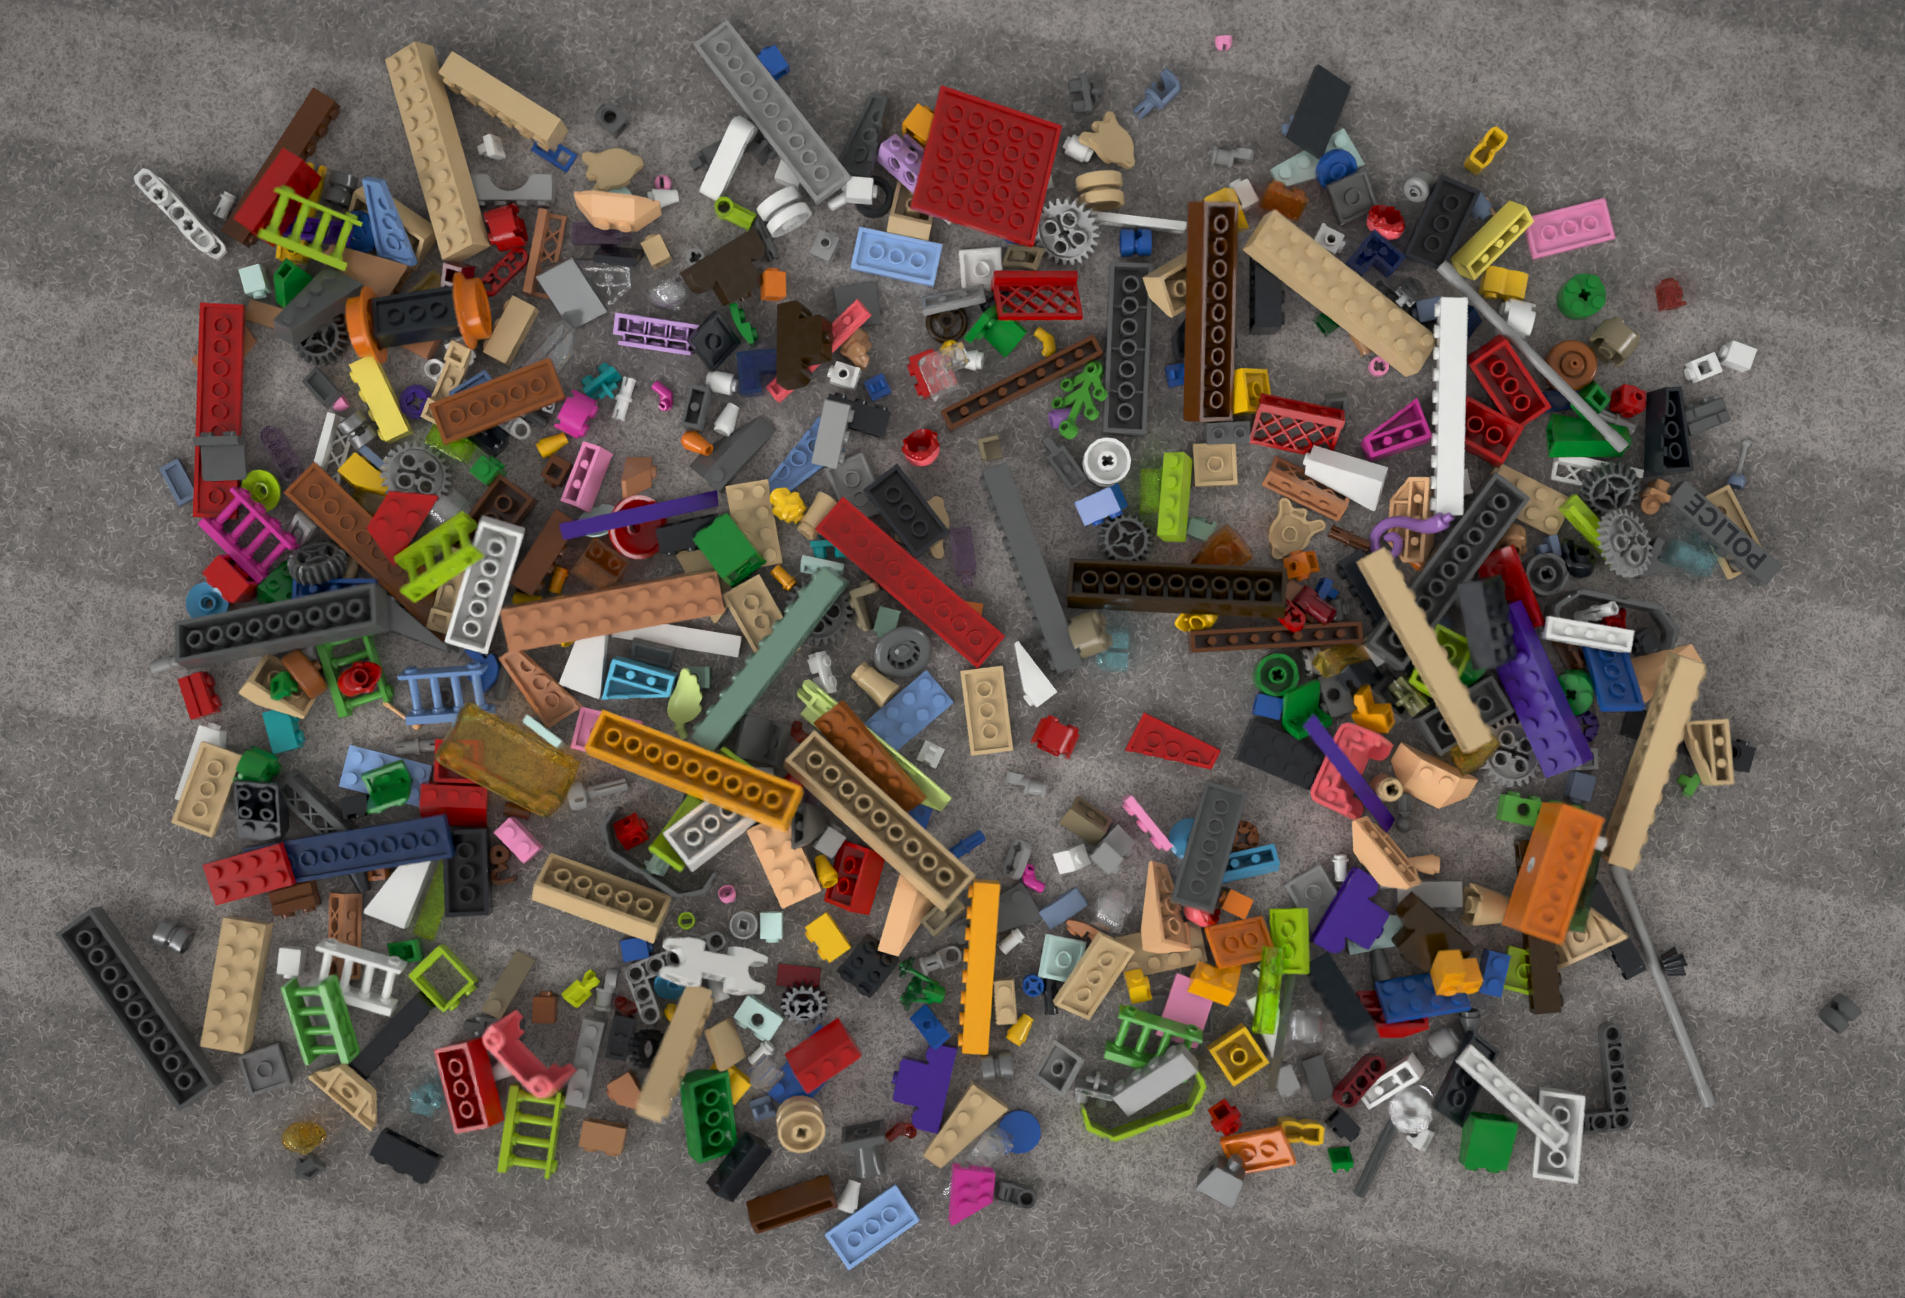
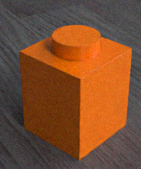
(773, 285)
(1235, 903)

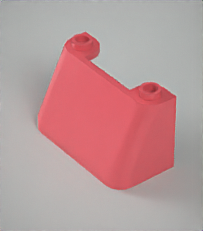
(1330, 787)
(504, 1044)

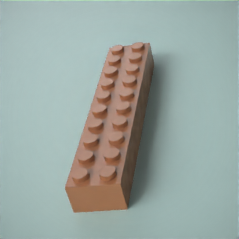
(612, 610)

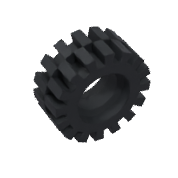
(638, 1047)

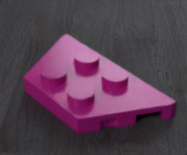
(970, 1191)

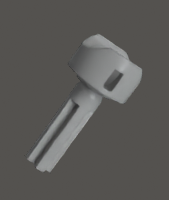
(579, 795)

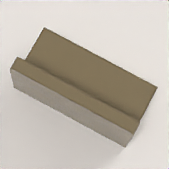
(1086, 821)
(937, 920)

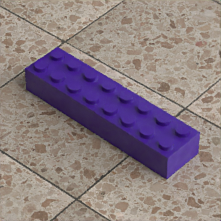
(1541, 701)

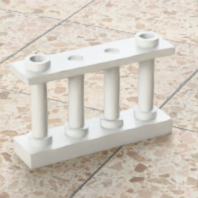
(363, 997)

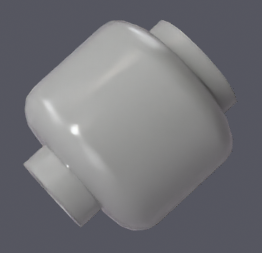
(1419, 186)
(1443, 1042)

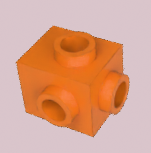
(1301, 565)

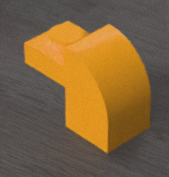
(1372, 716)

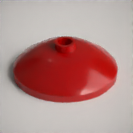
(642, 539)

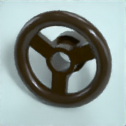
(953, 318)

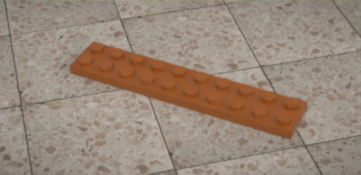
(347, 524)

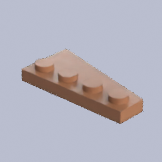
(542, 692)

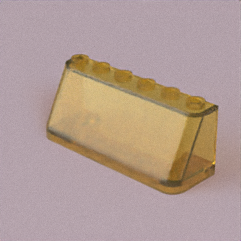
(507, 760)

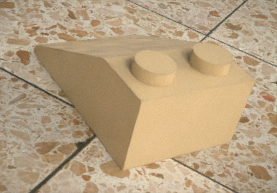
(905, 220)
(258, 689)

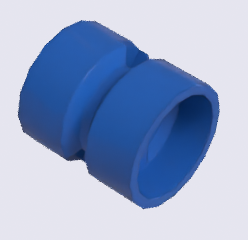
(1135, 242)

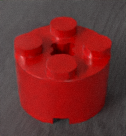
(506, 227)
(1055, 737)

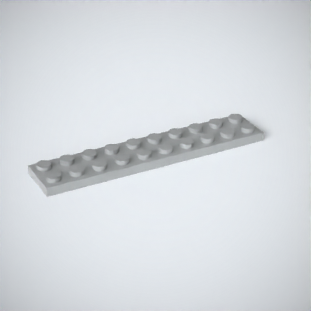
(772, 112)

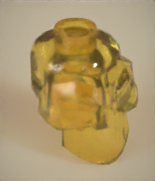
(303, 1137)

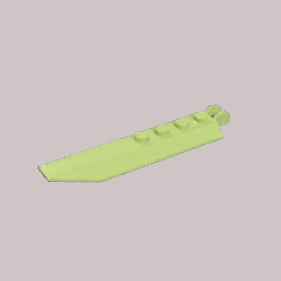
(820, 702)

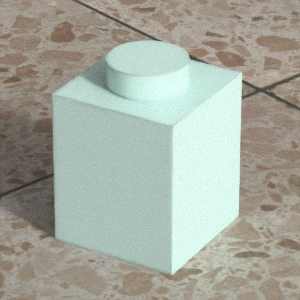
(255, 281)
(771, 926)

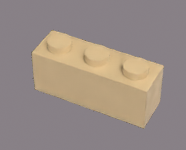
(510, 330)

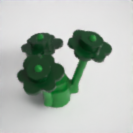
(932, 992)

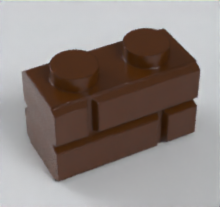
(294, 898)

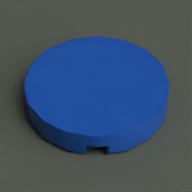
(1334, 166)
(362, 237)
(1024, 1129)

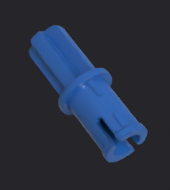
(967, 844)

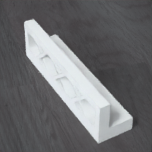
(327, 442)
(1580, 463)
(1587, 634)

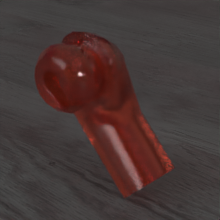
(797, 732)
(625, 1005)
(902, 1129)

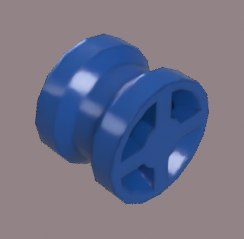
(1035, 988)

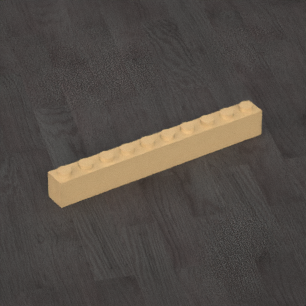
(1424, 650)

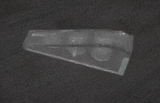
(988, 1150)

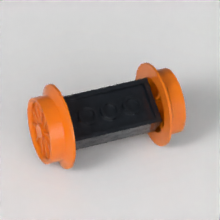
(418, 317)

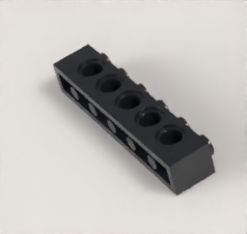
(1741, 751)

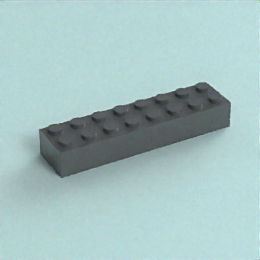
(1127, 350)

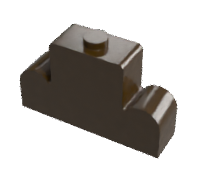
(728, 269)
(801, 343)
(1426, 934)

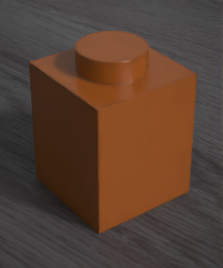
(545, 1007)

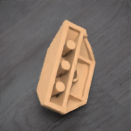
(617, 210)
(1413, 501)
(1430, 777)
(1382, 856)

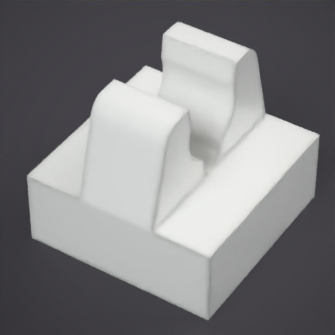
(492, 147)
(930, 754)
(1423, 1139)

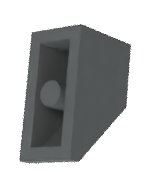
(806, 825)

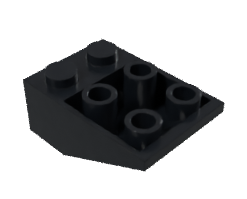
(260, 810)

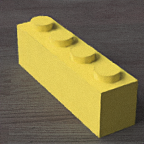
(1491, 240)
(381, 399)

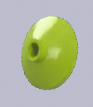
(256, 481)

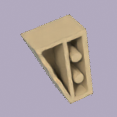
(1710, 750)

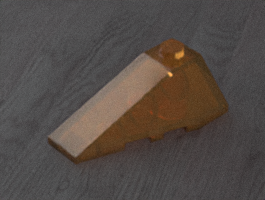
(1224, 548)

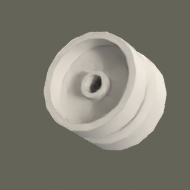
(784, 211)
(1110, 450)

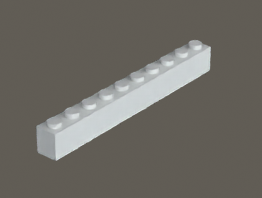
(1450, 405)

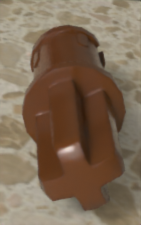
(1349, 538)

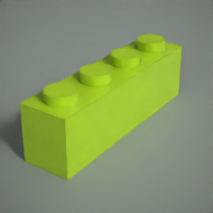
(1174, 497)

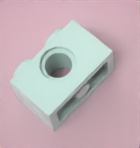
(771, 1017)

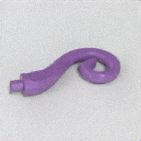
(1427, 526)

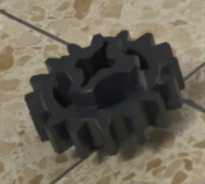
(804, 1003)

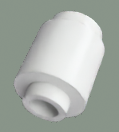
(1077, 150)
(722, 382)

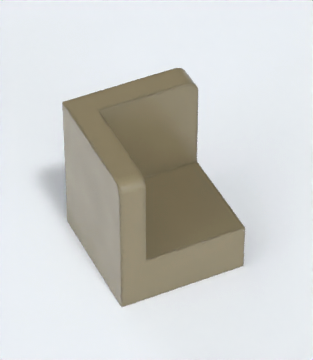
(989, 448)

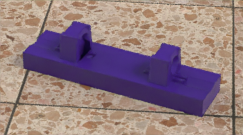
(310, 229)

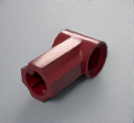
(1309, 602)

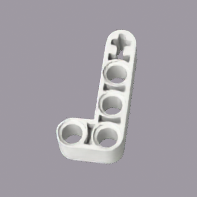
(738, 135)

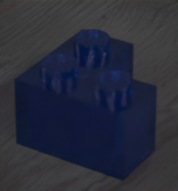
(1375, 252)
(751, 367)

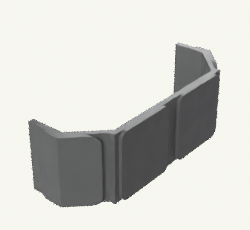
(1663, 620)
(634, 865)

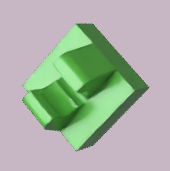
(1688, 783)

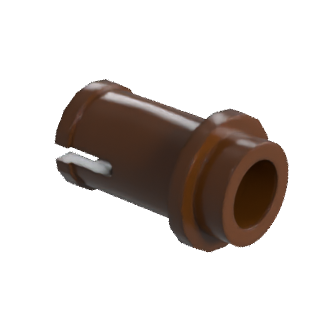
(516, 811)

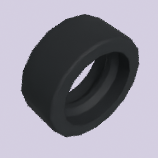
(883, 210)

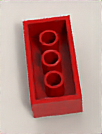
(261, 204)
(1507, 381)
(469, 1085)

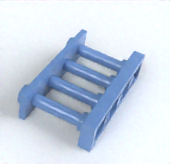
(439, 712)

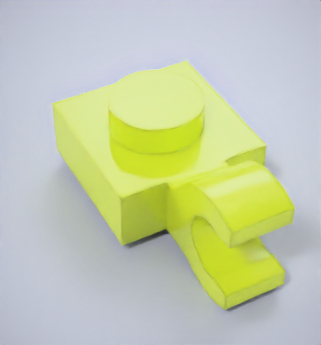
(579, 991)

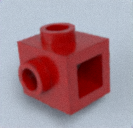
(1628, 400)
(631, 831)
(1225, 1117)

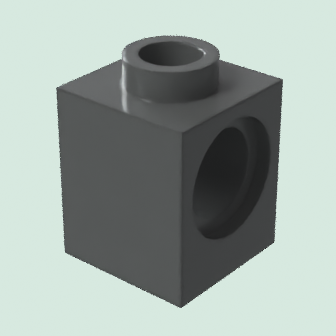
(614, 128)

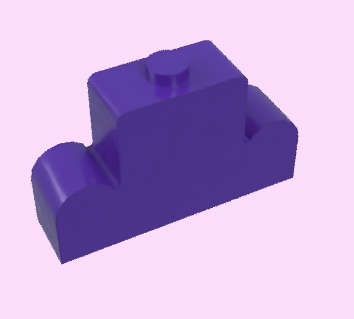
(1351, 915)
(925, 1085)

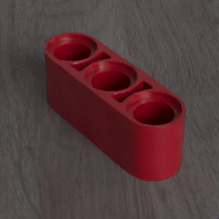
(1348, 1083)

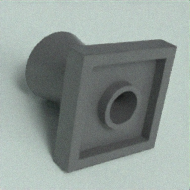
(865, 1140)

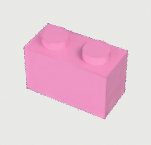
(518, 839)

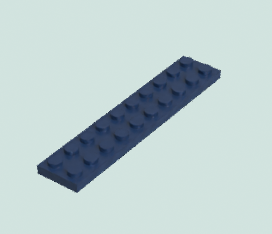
(368, 848)

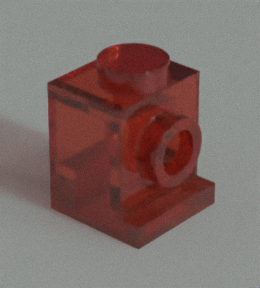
(1669, 295)

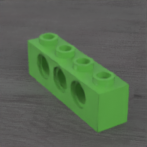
(1509, 805)

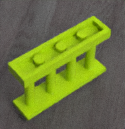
(293, 242)
(432, 544)
(510, 1137)

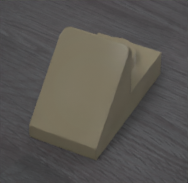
(1023, 257)

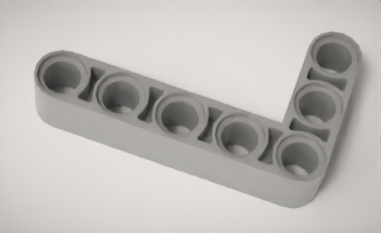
(649, 973)

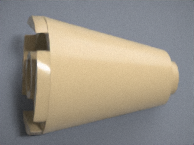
(1482, 906)

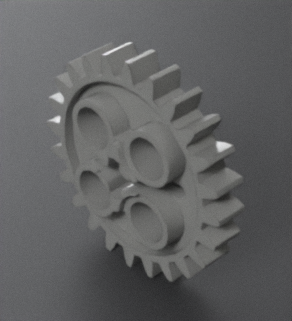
(1083, 224)
(418, 457)
(1624, 543)
(1506, 770)

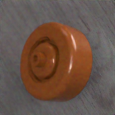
(1573, 363)
(305, 673)

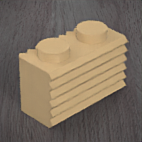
(1004, 1000)

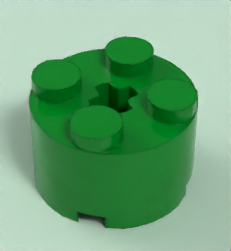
(1581, 308)
(1287, 672)
(1582, 684)
(258, 765)

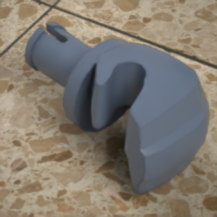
(1158, 98)

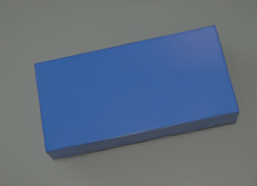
(552, 156)

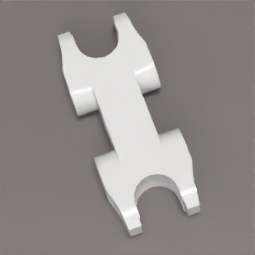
(172, 204)
(699, 964)

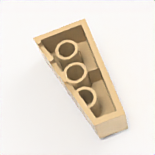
(965, 1122)

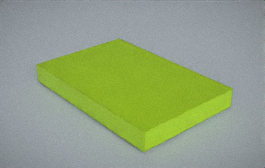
(1291, 932)

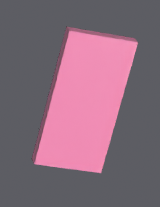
(1569, 228)

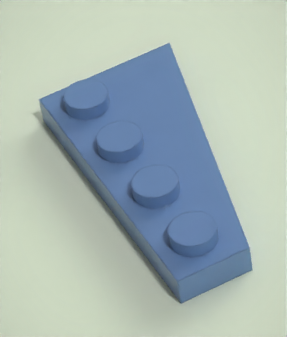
(386, 224)
(798, 465)

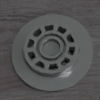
(900, 647)

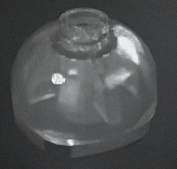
(668, 293)

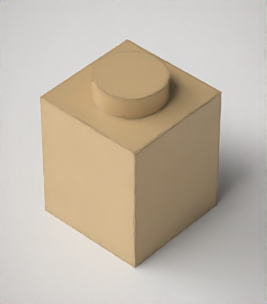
(656, 251)

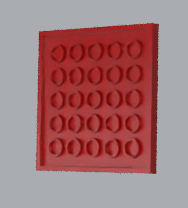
(986, 166)

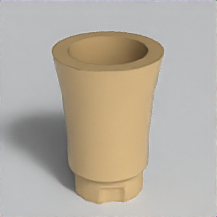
(817, 512)
(874, 684)
(1379, 784)

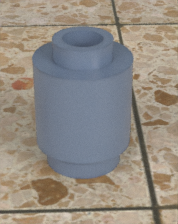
(1481, 208)

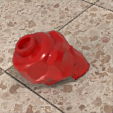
(359, 678)

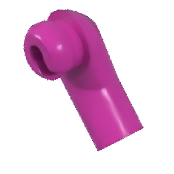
(666, 396)
(1030, 880)

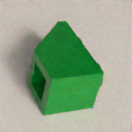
(289, 282)
(1594, 397)

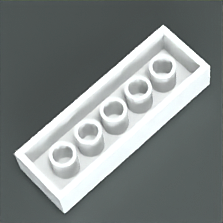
(485, 585)

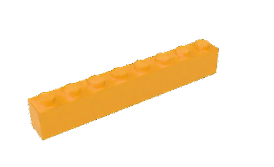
(980, 966)

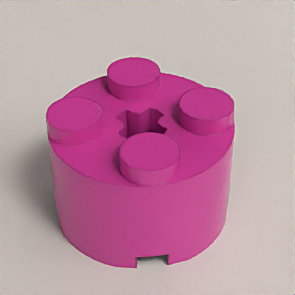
(576, 414)

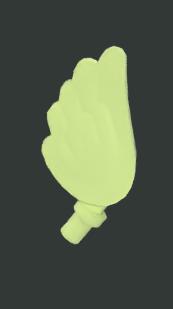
(685, 702)

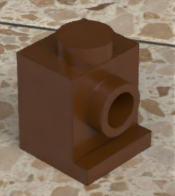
(556, 463)

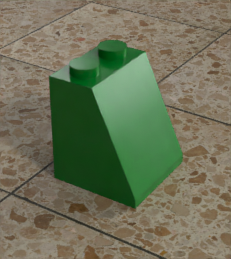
(729, 550)
(1487, 1141)

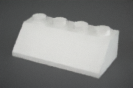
(1568, 1112)

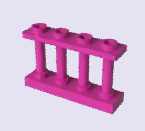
(229, 541)

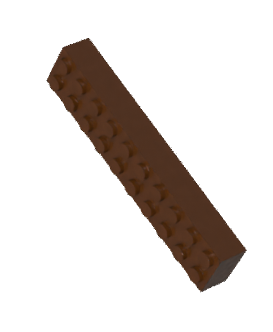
(1210, 311)

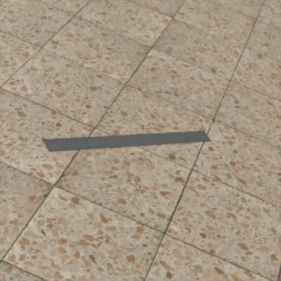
(1281, 1033)

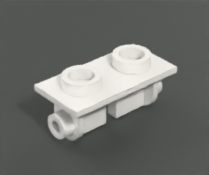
(820, 663)

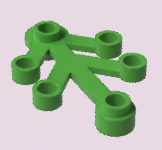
(1092, 375)

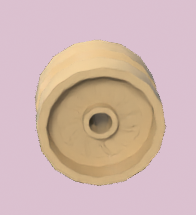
(1100, 190)
(800, 1124)

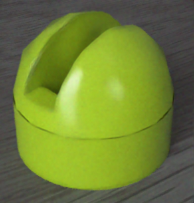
(686, 916)

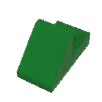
(407, 950)

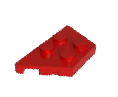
(399, 520)

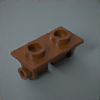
(1570, 655)

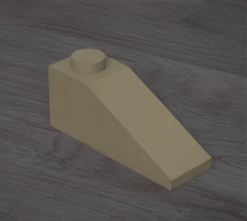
(508, 985)

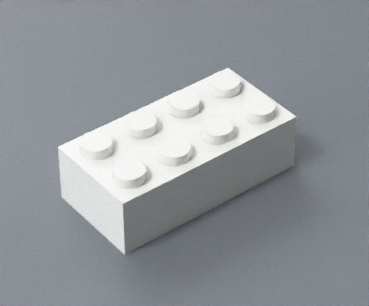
(705, 833)

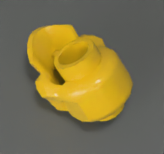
(787, 505)
(1195, 622)

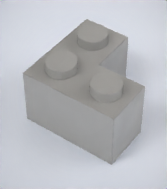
(1111, 849)

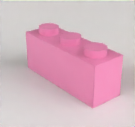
(586, 477)

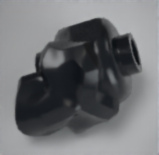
(1578, 559)

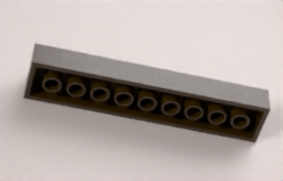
(1177, 588)

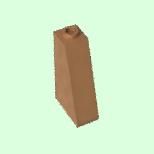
(380, 274)

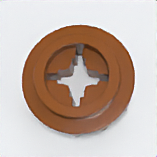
(1252, 838)

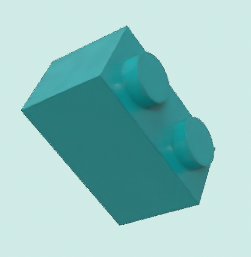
(283, 731)

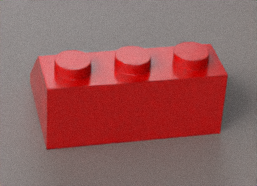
(1489, 432)
(462, 802)
(858, 878)
(823, 1055)

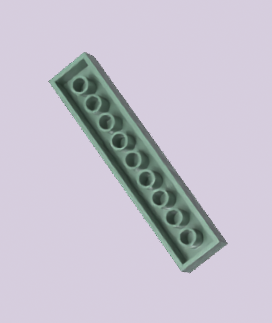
(770, 659)

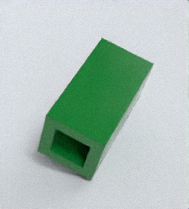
(487, 469)

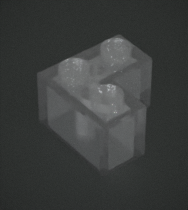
(939, 370)

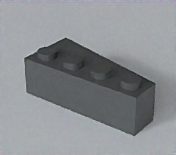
(316, 305)

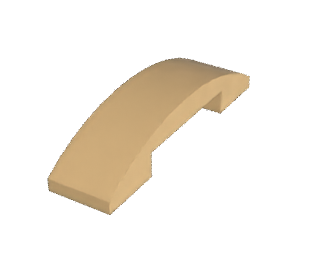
(452, 375)
(445, 602)

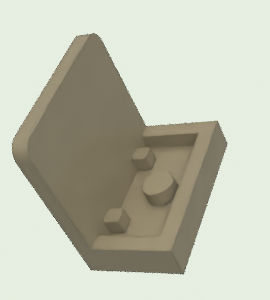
(857, 601)

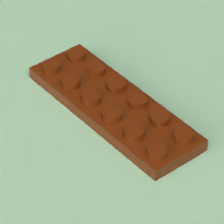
(497, 401)
(868, 755)

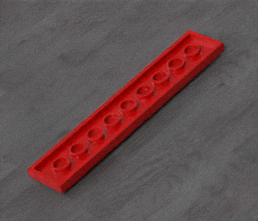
(218, 395)
(909, 582)

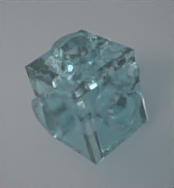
(419, 1106)

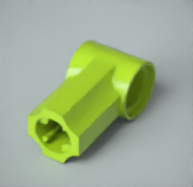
(737, 214)

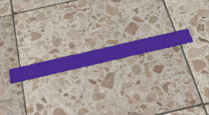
(639, 515)
(1349, 773)

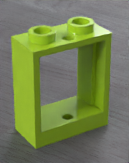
(418, 978)

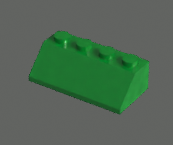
(708, 1113)

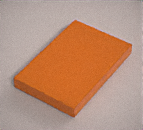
(1238, 941)
(1260, 1149)

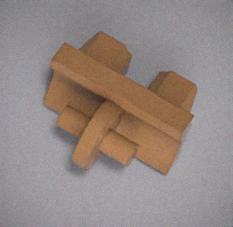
(1654, 496)

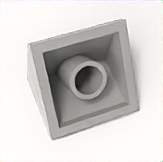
(1059, 1068)

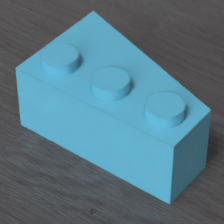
(638, 680)

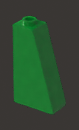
(1579, 438)

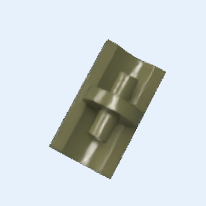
(1408, 695)

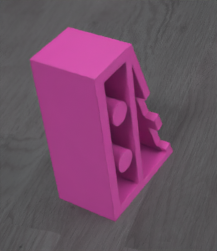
(1399, 433)

